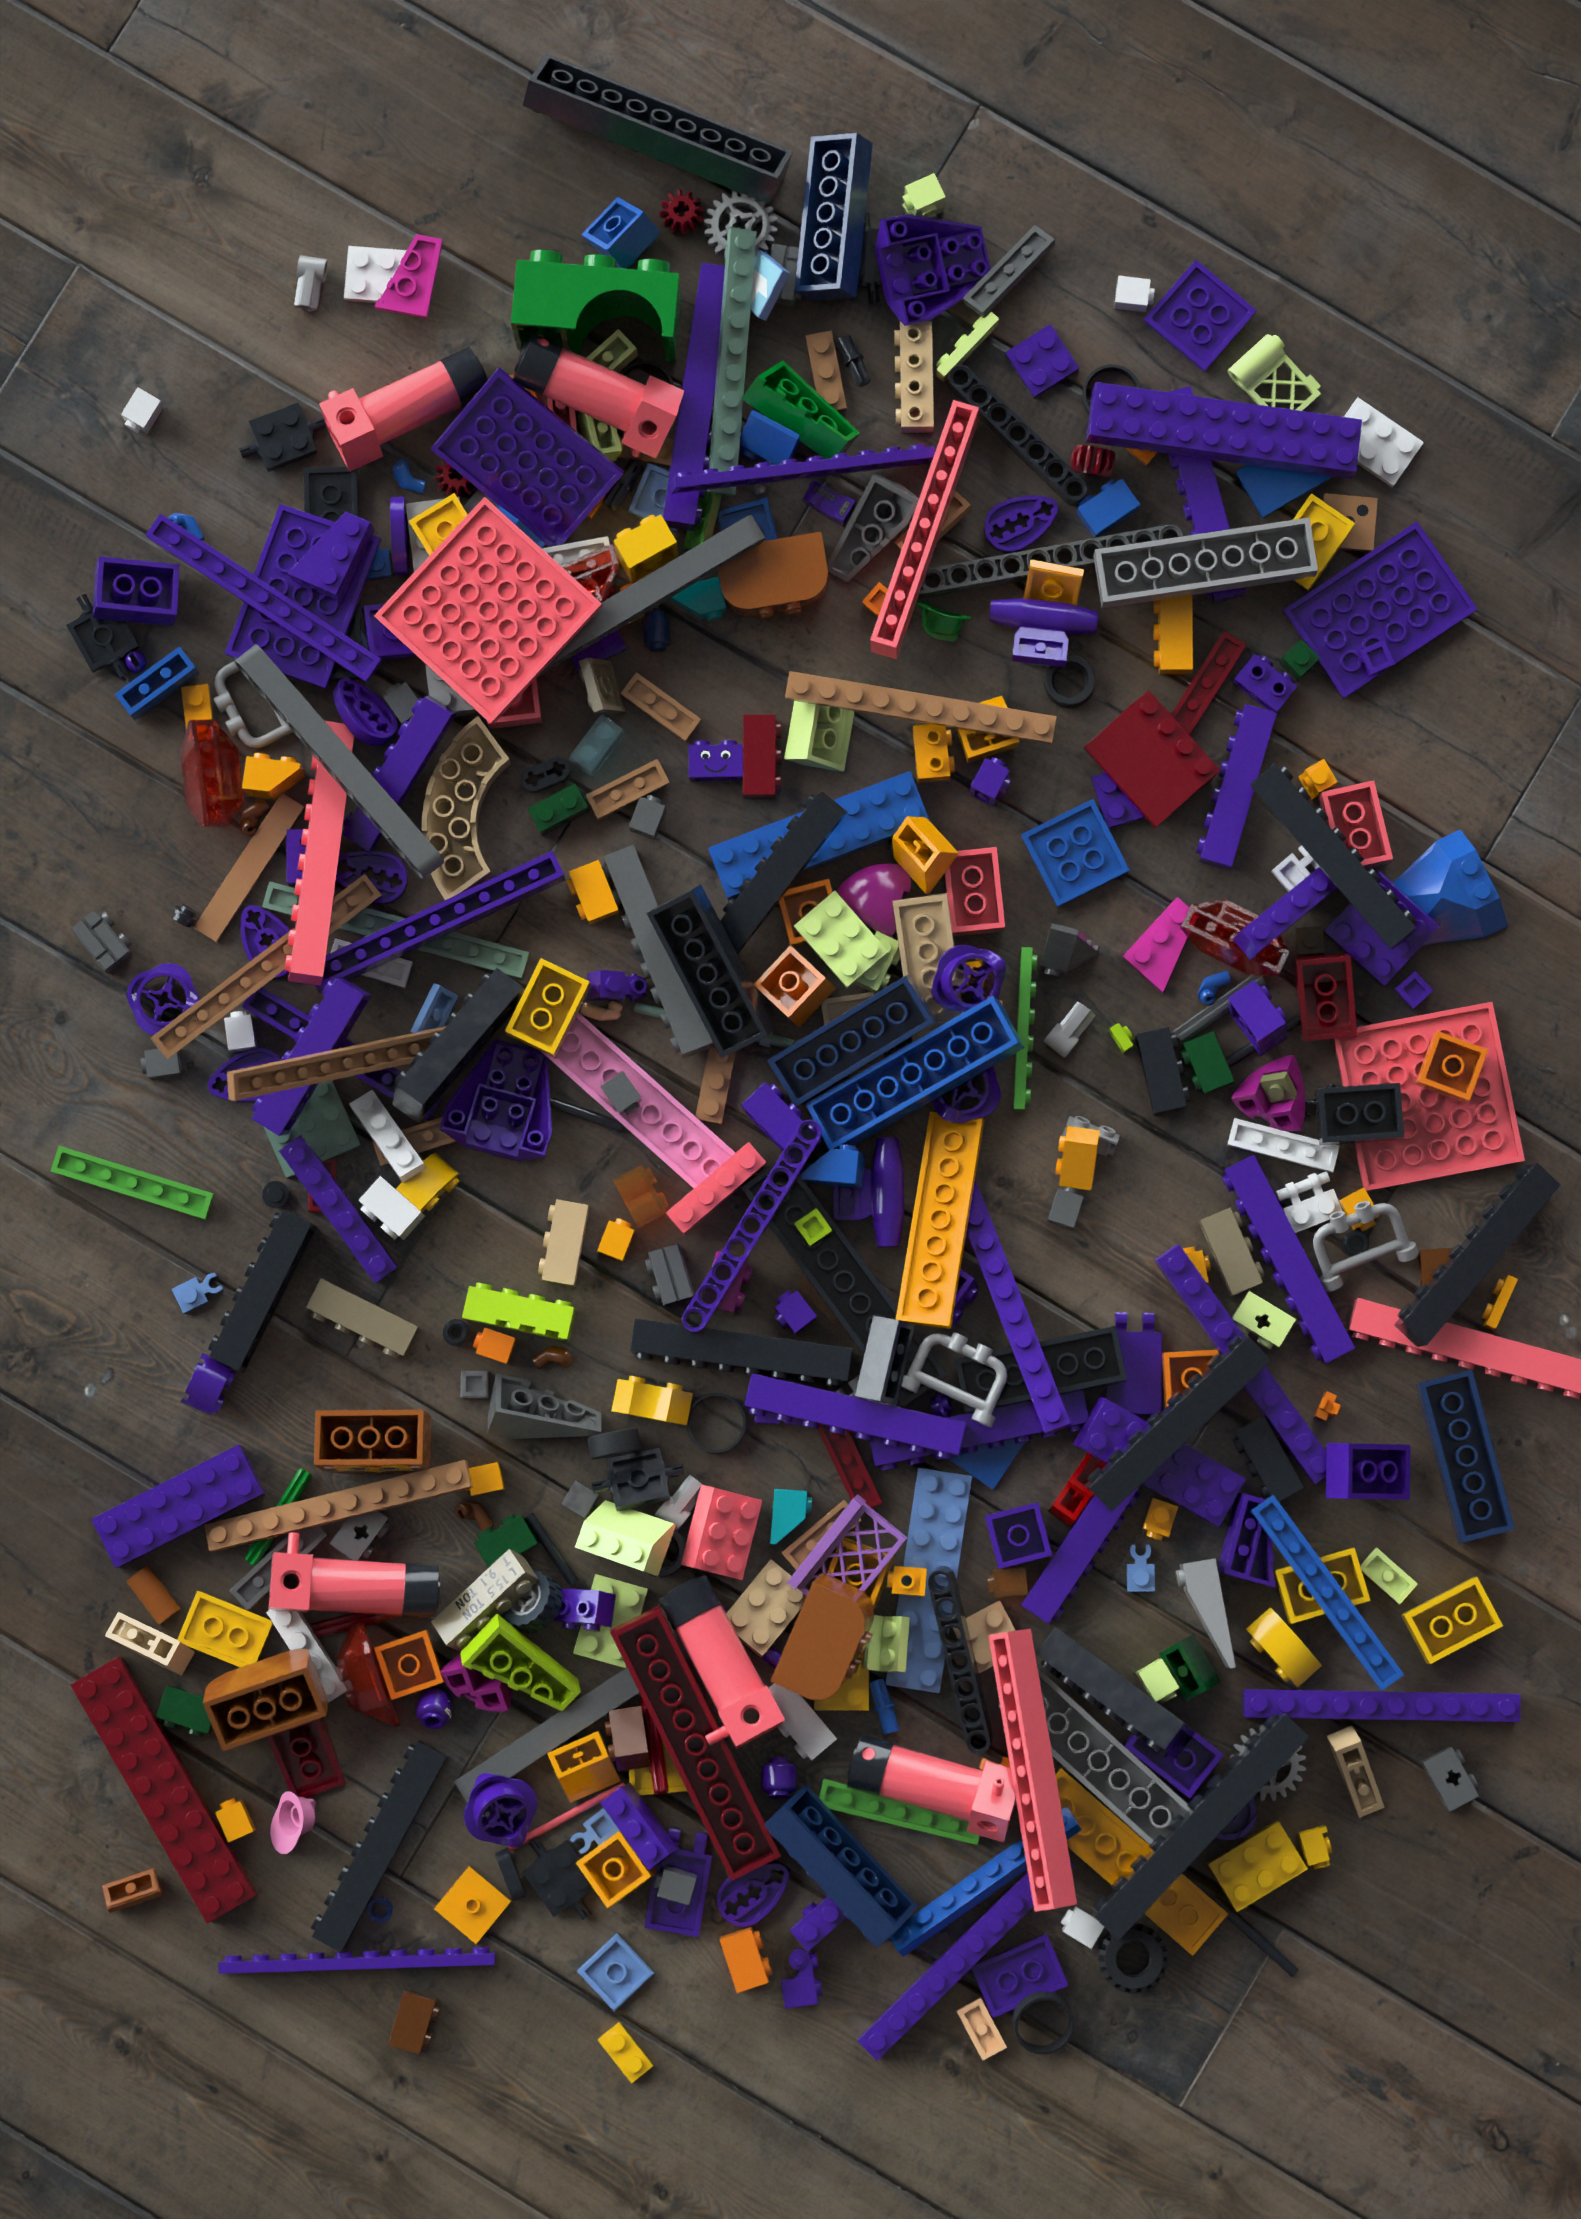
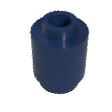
(656, 631)

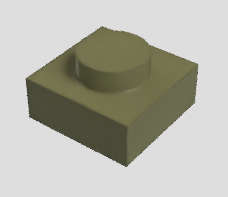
(1278, 1087)

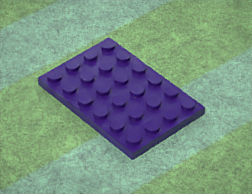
(527, 459)
(288, 541)
(1390, 594)

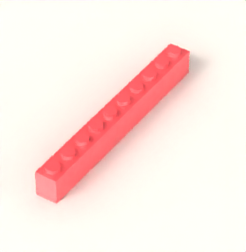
(924, 529)
(318, 873)
(1472, 1349)
(1032, 1770)

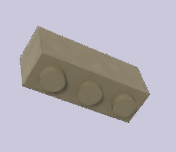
(1231, 1251)

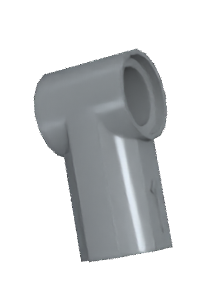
(310, 276)
(1066, 1034)
(681, 1503)

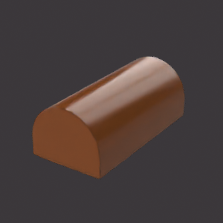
(153, 1595)
(132, 1890)

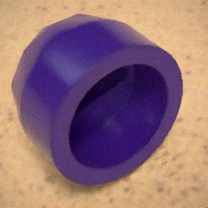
(140, 658)

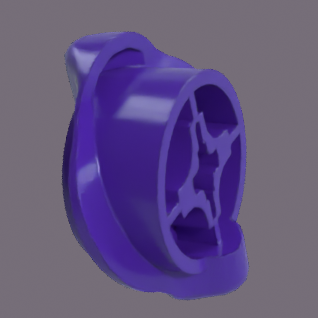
(991, 970)
(137, 988)
(987, 1104)
(487, 1822)

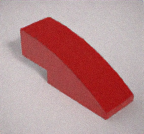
(1074, 1494)

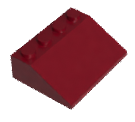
(1152, 759)

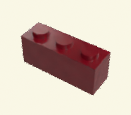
(760, 756)

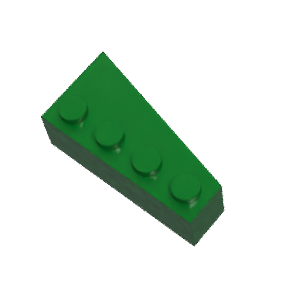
(797, 406)

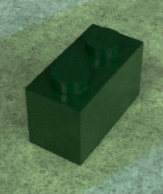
(558, 809)
(1208, 1063)
(512, 1535)
(1189, 1667)
(185, 1709)

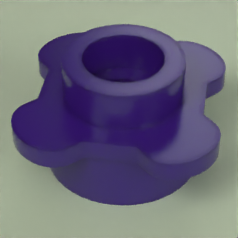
(941, 1405)

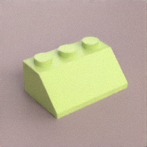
(819, 736)
(626, 1537)

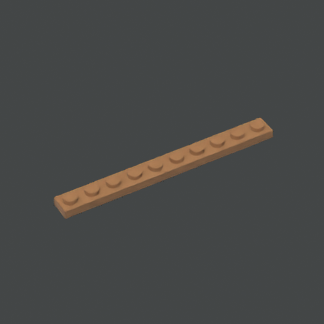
(920, 707)
(254, 975)
(327, 1065)
(338, 1506)

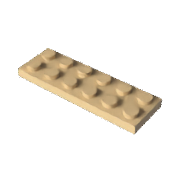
(923, 938)

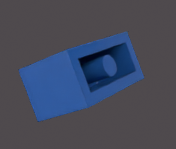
(1107, 508)

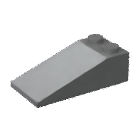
(1204, 1592)

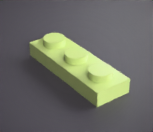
(966, 345)

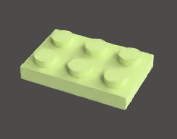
(840, 939)
(628, 1605)

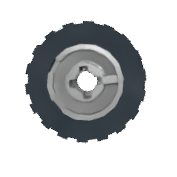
(536, 1607)

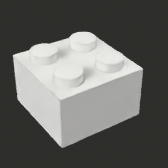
(391, 1208)

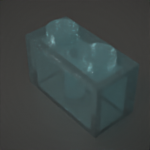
(597, 745)

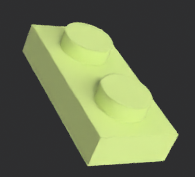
(1387, 1576)

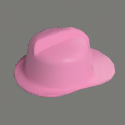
(291, 1820)

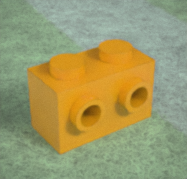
(932, 753)
(593, 892)
(1078, 1158)

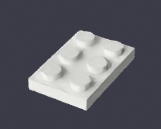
(369, 272)
(1383, 445)

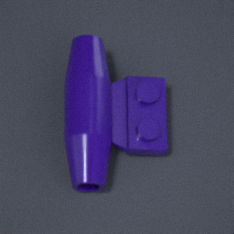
(1042, 627)
(879, 1196)

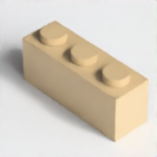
(564, 1242)

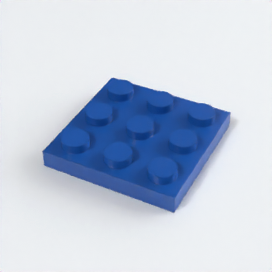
(1075, 853)

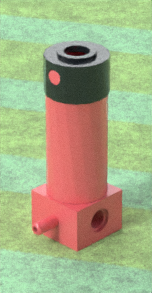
(601, 393)
(367, 422)
(353, 1585)
(720, 1662)
(936, 1784)

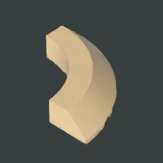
(455, 803)

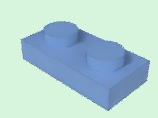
(435, 1009)

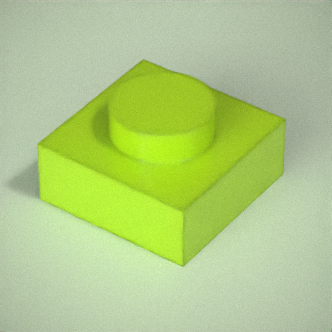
(1122, 1037)
(813, 1227)

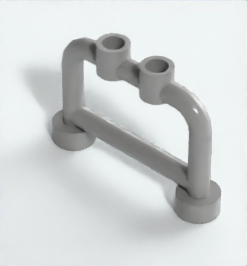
(236, 724)
(1339, 1223)
(980, 1354)

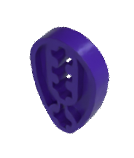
(399, 535)
(1022, 537)
(364, 712)
(380, 863)
(253, 936)
(246, 1059)
(757, 1907)

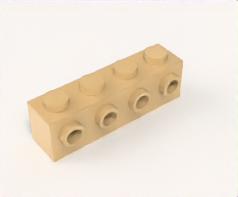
(915, 377)

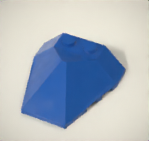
(1454, 891)

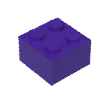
(1258, 1017)
(1018, 1535)

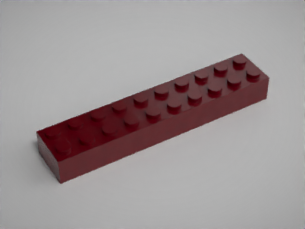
(683, 1724)
(164, 1789)

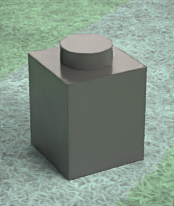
(401, 701)
(647, 816)
(158, 1067)
(622, 1094)
(1065, 1207)
(675, 1884)

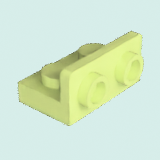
(888, 1644)

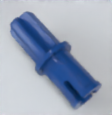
(884, 1706)

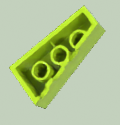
(519, 1313)
(514, 1659)

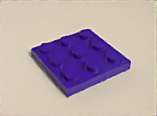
(1200, 316)
(1368, 948)

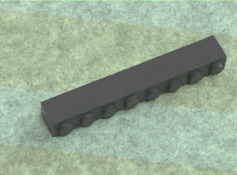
(637, 899)

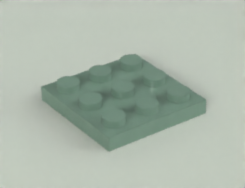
(322, 1124)

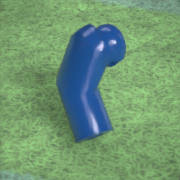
(405, 479)
(188, 523)
(1210, 985)

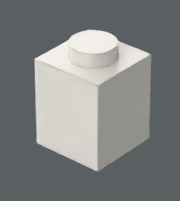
(1133, 294)
(141, 411)
(240, 1032)
(1081, 1926)

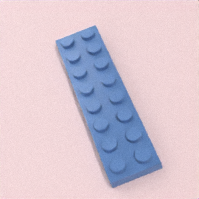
(932, 1542)

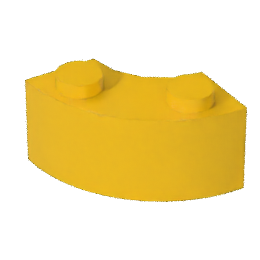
(430, 1183)
(652, 1401)
(1284, 1647)

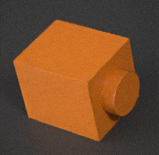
(494, 1345)

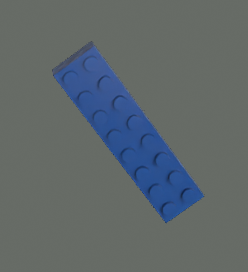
(870, 821)
(915, 1074)

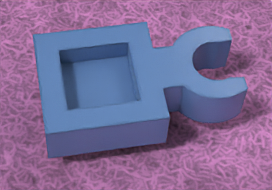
(193, 1293)
(1140, 1574)
(599, 1828)

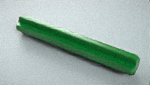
(291, 1495)

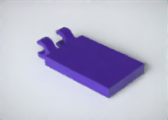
(1142, 1366)
(672, 1915)

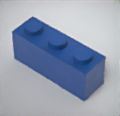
(157, 683)

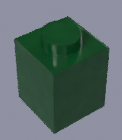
(1299, 660)

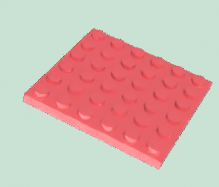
(488, 610)
(1439, 1132)

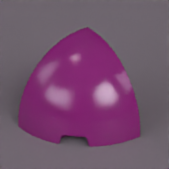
(872, 894)
(1254, 1103)
(472, 1684)

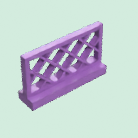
(834, 1538)

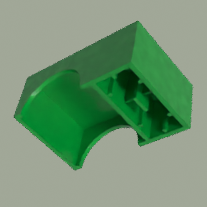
(572, 299)

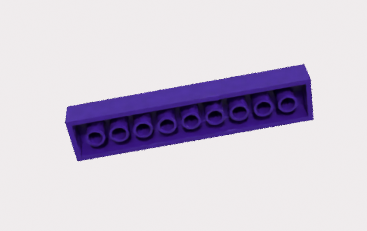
(1224, 430)

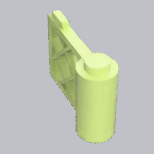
(1263, 361)

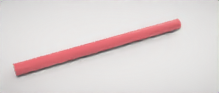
(569, 1814)

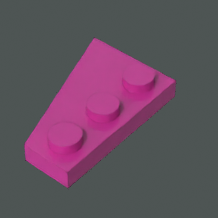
(413, 283)
(1160, 946)

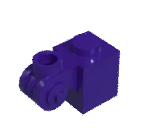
(614, 986)
(803, 1988)

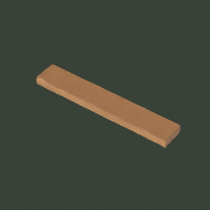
(249, 867)

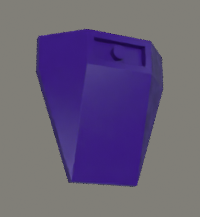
(928, 264)
(503, 1104)

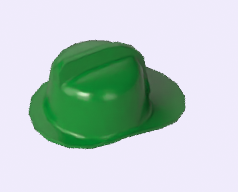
(941, 623)

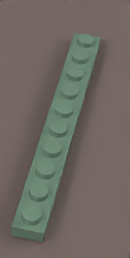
(732, 352)
(452, 946)

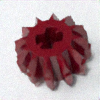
(671, 212)
(1093, 461)
(452, 485)

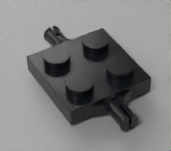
(869, 272)
(283, 437)
(102, 640)
(638, 1479)
(558, 1878)

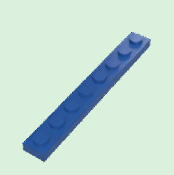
(1327, 1592)
(968, 1893)

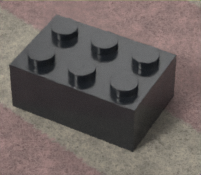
(1359, 1114)

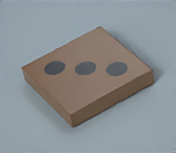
(1360, 511)

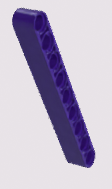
(754, 1212)

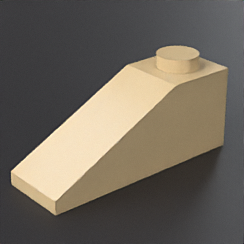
(150, 1643)
(1355, 1771)

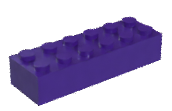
(326, 1031)
(1184, 1478)
(178, 1506)

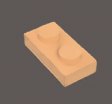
(981, 2029)

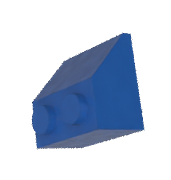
(621, 233)
(767, 440)
(837, 1168)

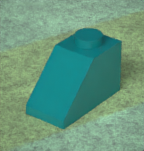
(702, 599)
(788, 1512)

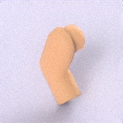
(602, 1014)

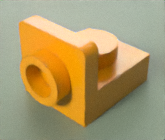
(1159, 1519)

